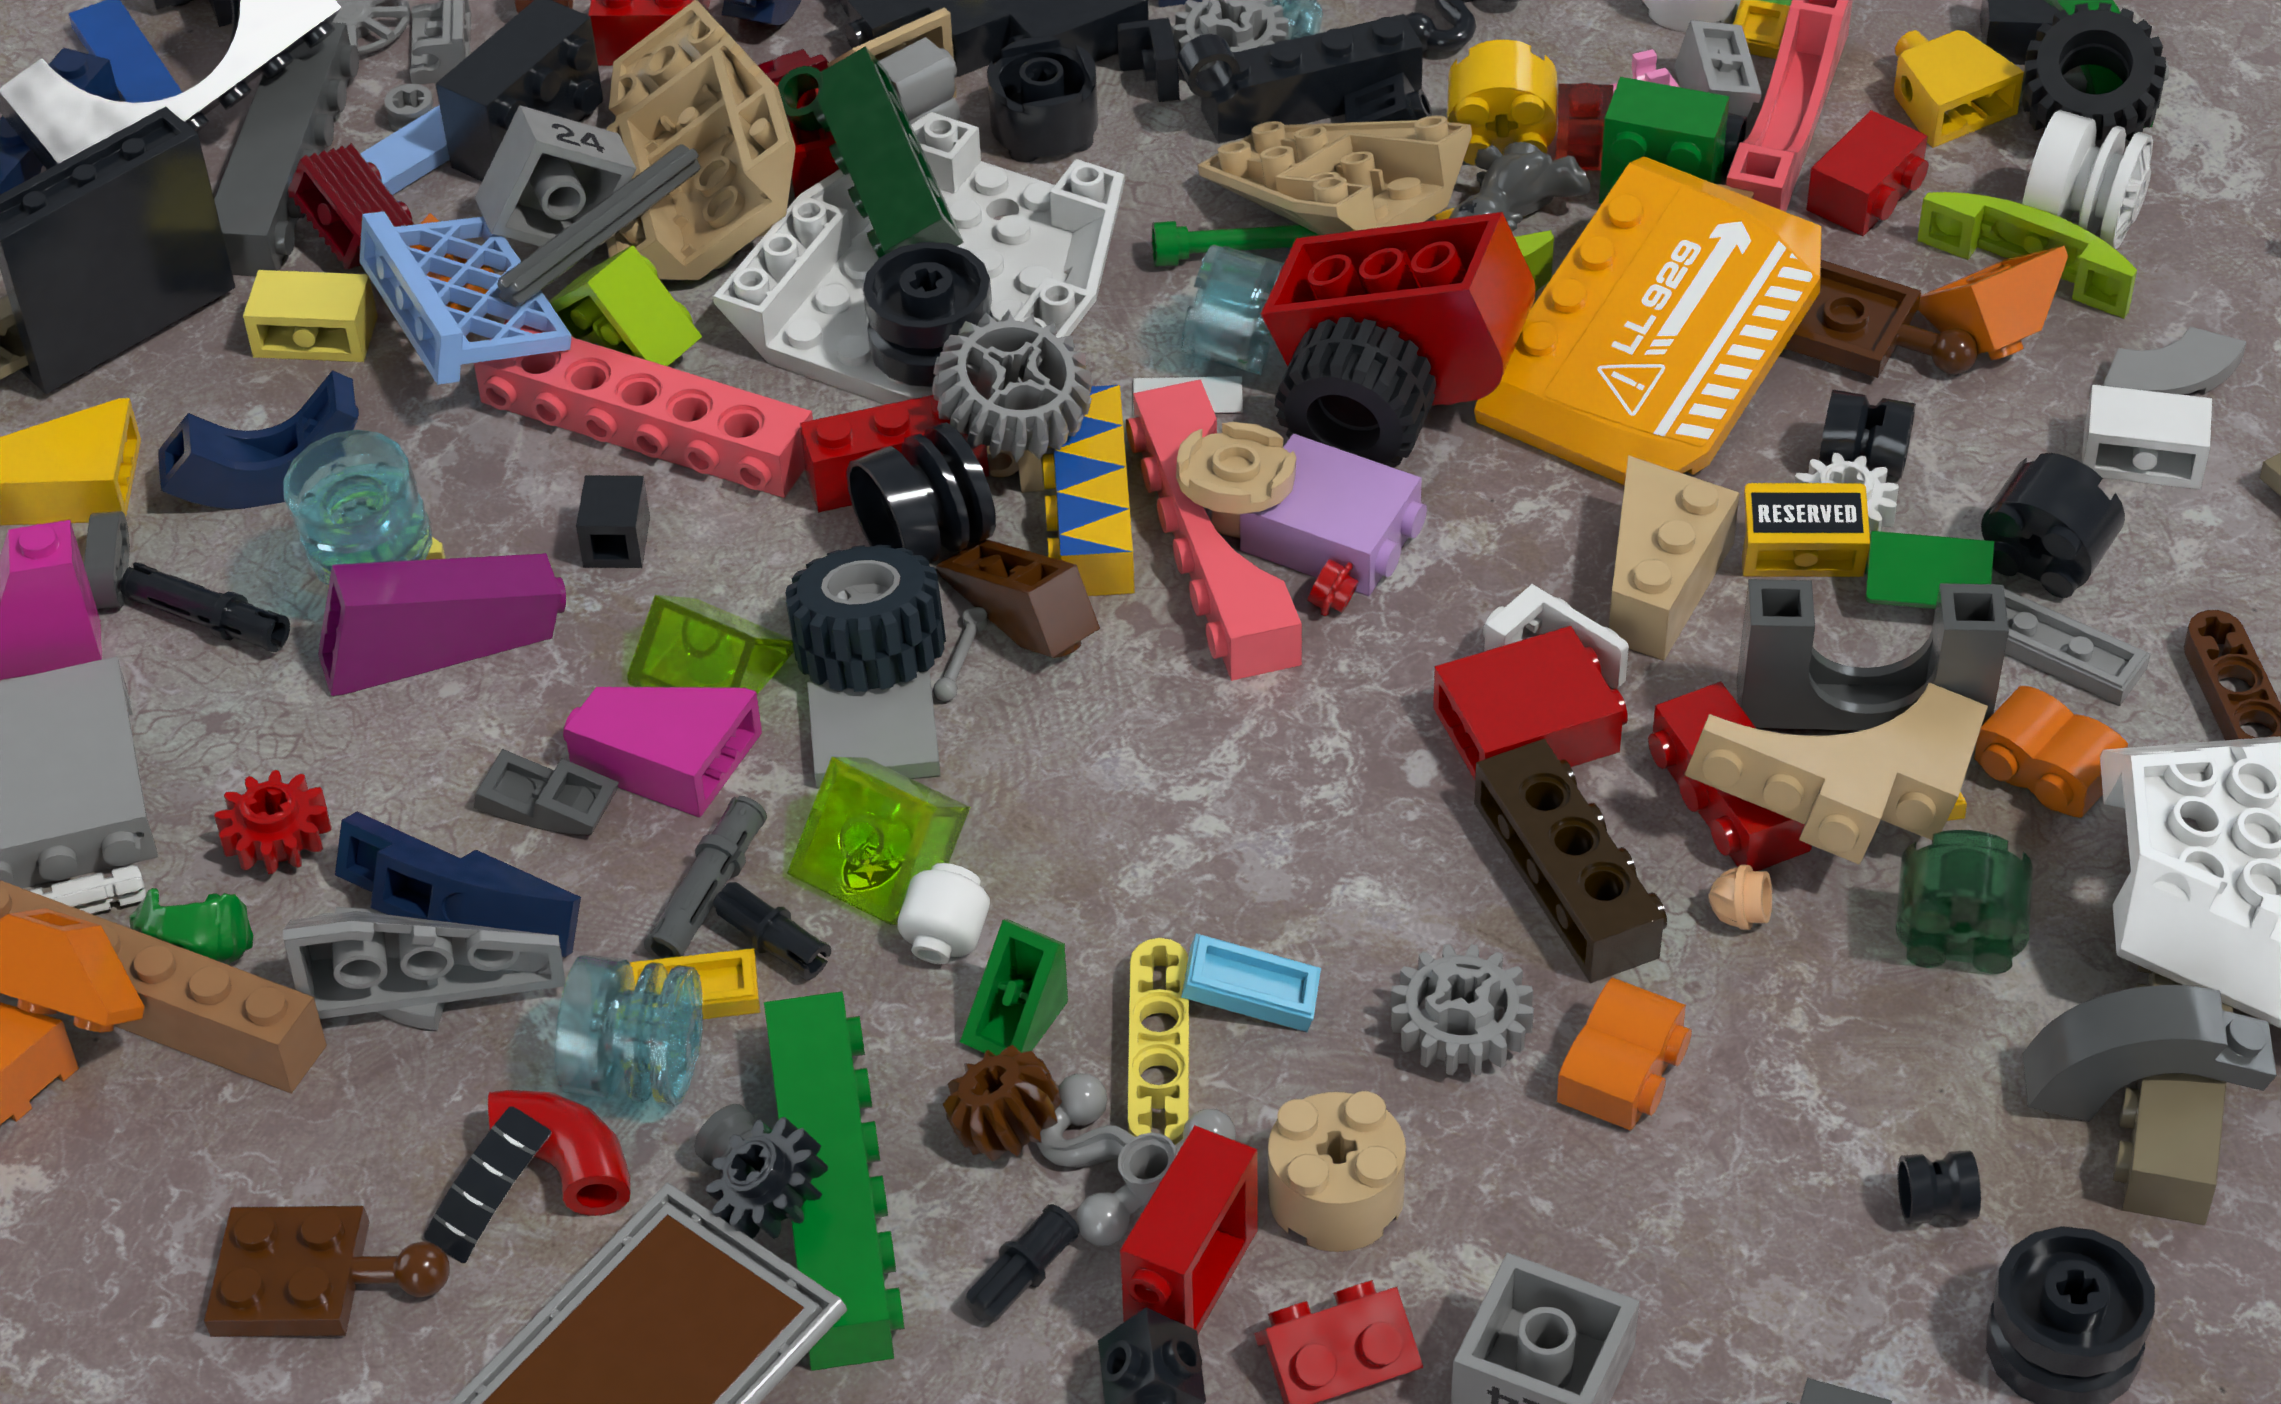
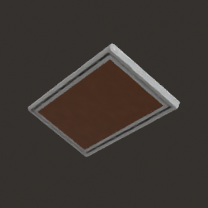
(665, 1317)

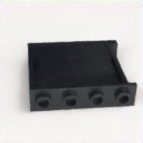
(111, 247)

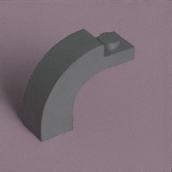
(2139, 1035)

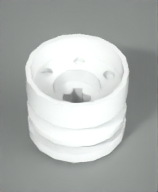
(2090, 180)

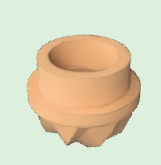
(1742, 897)

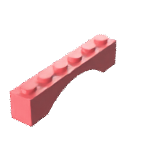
(1794, 100)
(1246, 608)

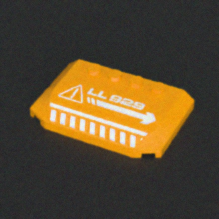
(1657, 325)

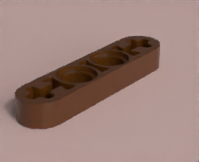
(2238, 661)

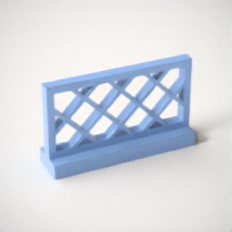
(421, 301)

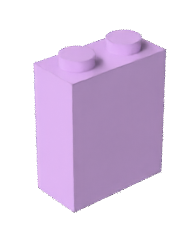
(1338, 512)

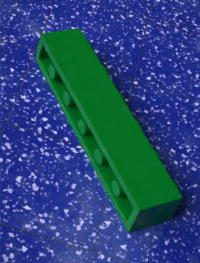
(839, 1236)

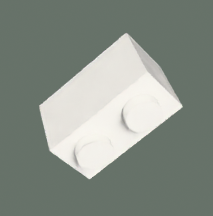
(2147, 436)

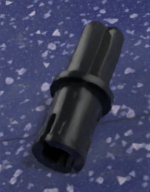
(772, 930)
(1022, 1263)

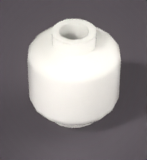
(943, 913)

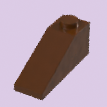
(1025, 595)

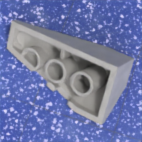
(392, 962)

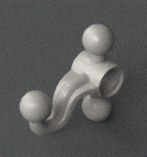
(1141, 1159)

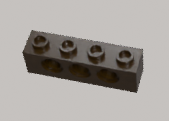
(1569, 860)

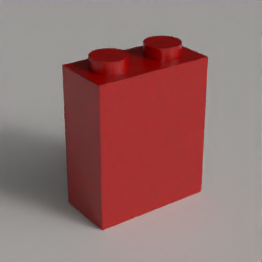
(1527, 694)

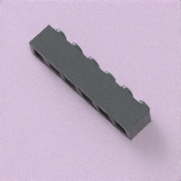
(285, 122)

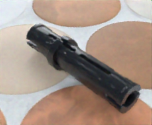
(224, 614)

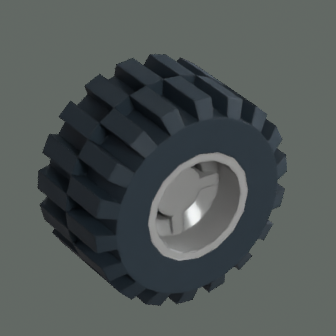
(866, 617)

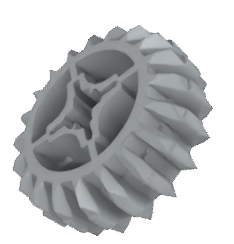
(1012, 374)

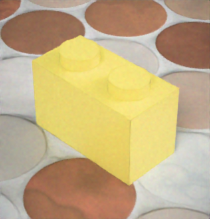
(310, 315)

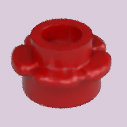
(1333, 587)

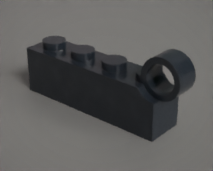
(1296, 77)

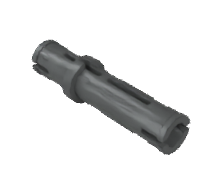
(718, 859)

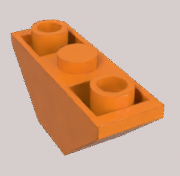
(65, 967)

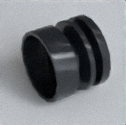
(923, 495)

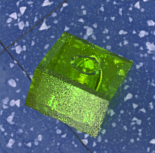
(874, 835)

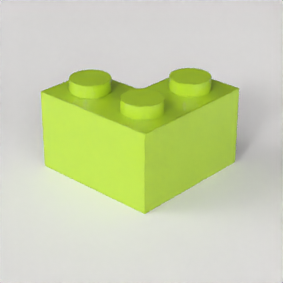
(626, 310)

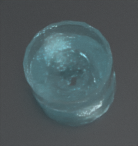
(356, 502)
(628, 1030)

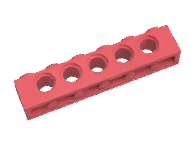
(653, 412)

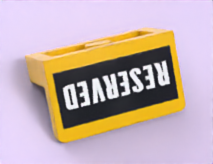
(1805, 530)

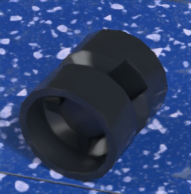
(1868, 430)

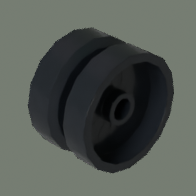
(918, 301)
(2070, 1317)

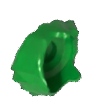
(209, 928)

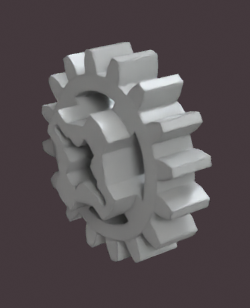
(1240, 22)
(1462, 1009)

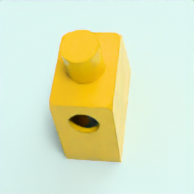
(1954, 84)

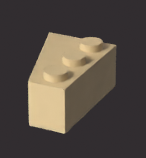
(1667, 553)

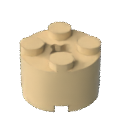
(1336, 1169)

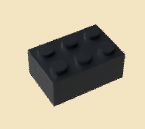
(534, 61)

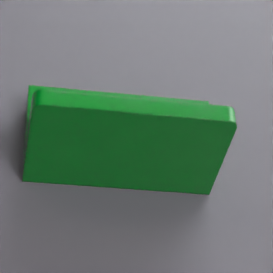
(1911, 566)

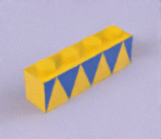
(1093, 498)

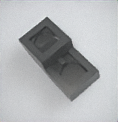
(543, 798)

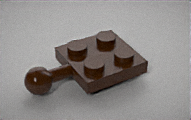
(1864, 319)
(300, 1271)

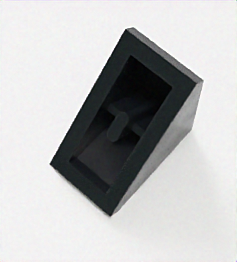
(2012, 24)

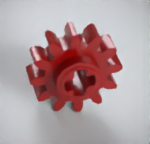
(273, 822)

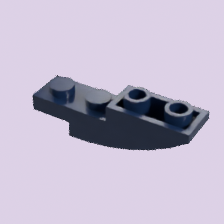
(434, 885)

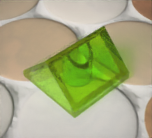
(704, 646)

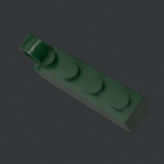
(875, 148)

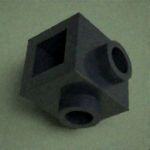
(1151, 1362)

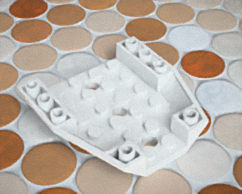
(805, 279)
(2210, 899)

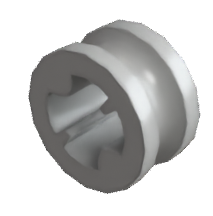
(407, 104)

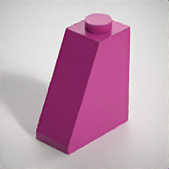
(45, 602)
(665, 740)

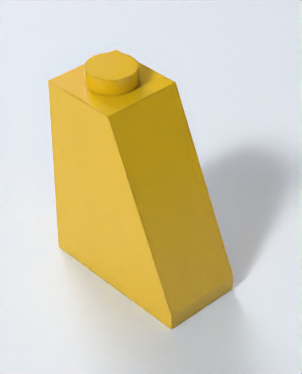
(70, 466)

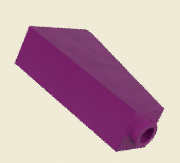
(432, 614)

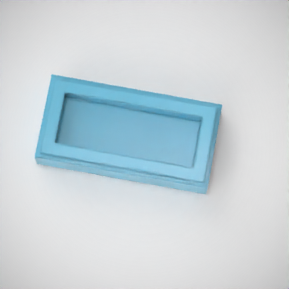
(1251, 982)

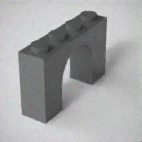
(1795, 687)

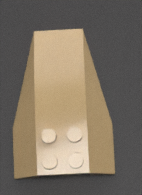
(704, 92)

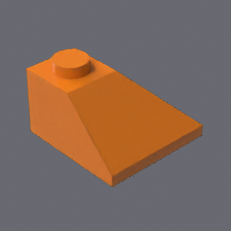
(1999, 301)

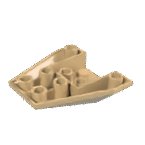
(1345, 172)

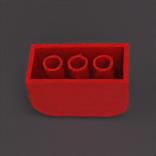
(1440, 283)

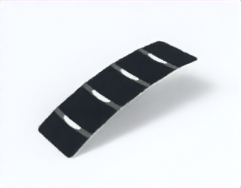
(485, 1183)

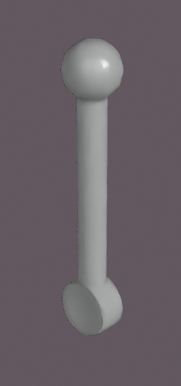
(974, 620)

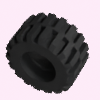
(2100, 40)
(1357, 390)

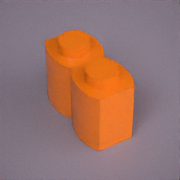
(2047, 749)
(1623, 1054)

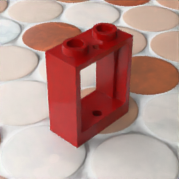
(1192, 1230)

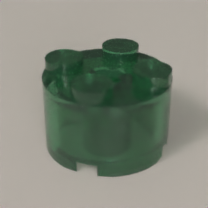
(1964, 901)

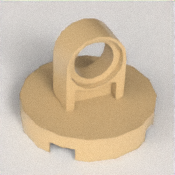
(1235, 472)

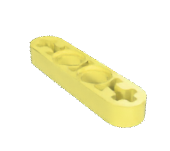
(1158, 1048)

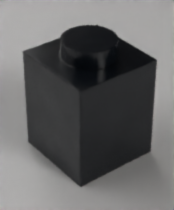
(613, 521)

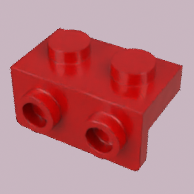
(1341, 1346)

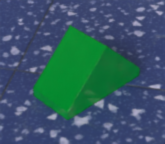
(1018, 991)

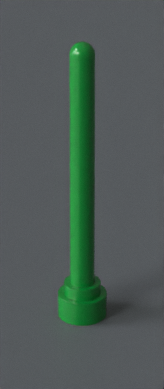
(1175, 242)

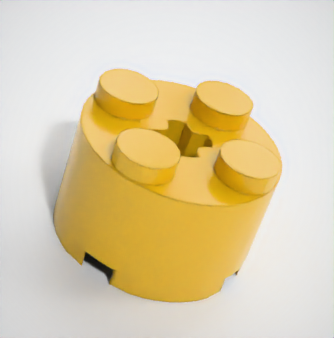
(1503, 96)

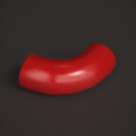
(579, 1148)

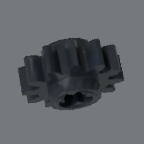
(767, 1178)

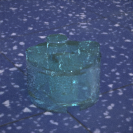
(1227, 309)

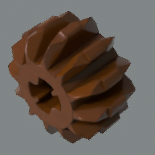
(1002, 1103)

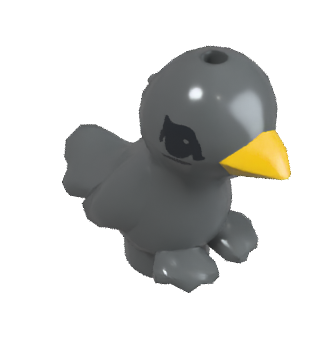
(1520, 182)

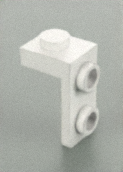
(1539, 613)

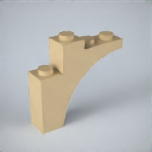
(1850, 781)

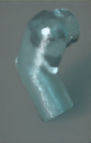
(1303, 16)

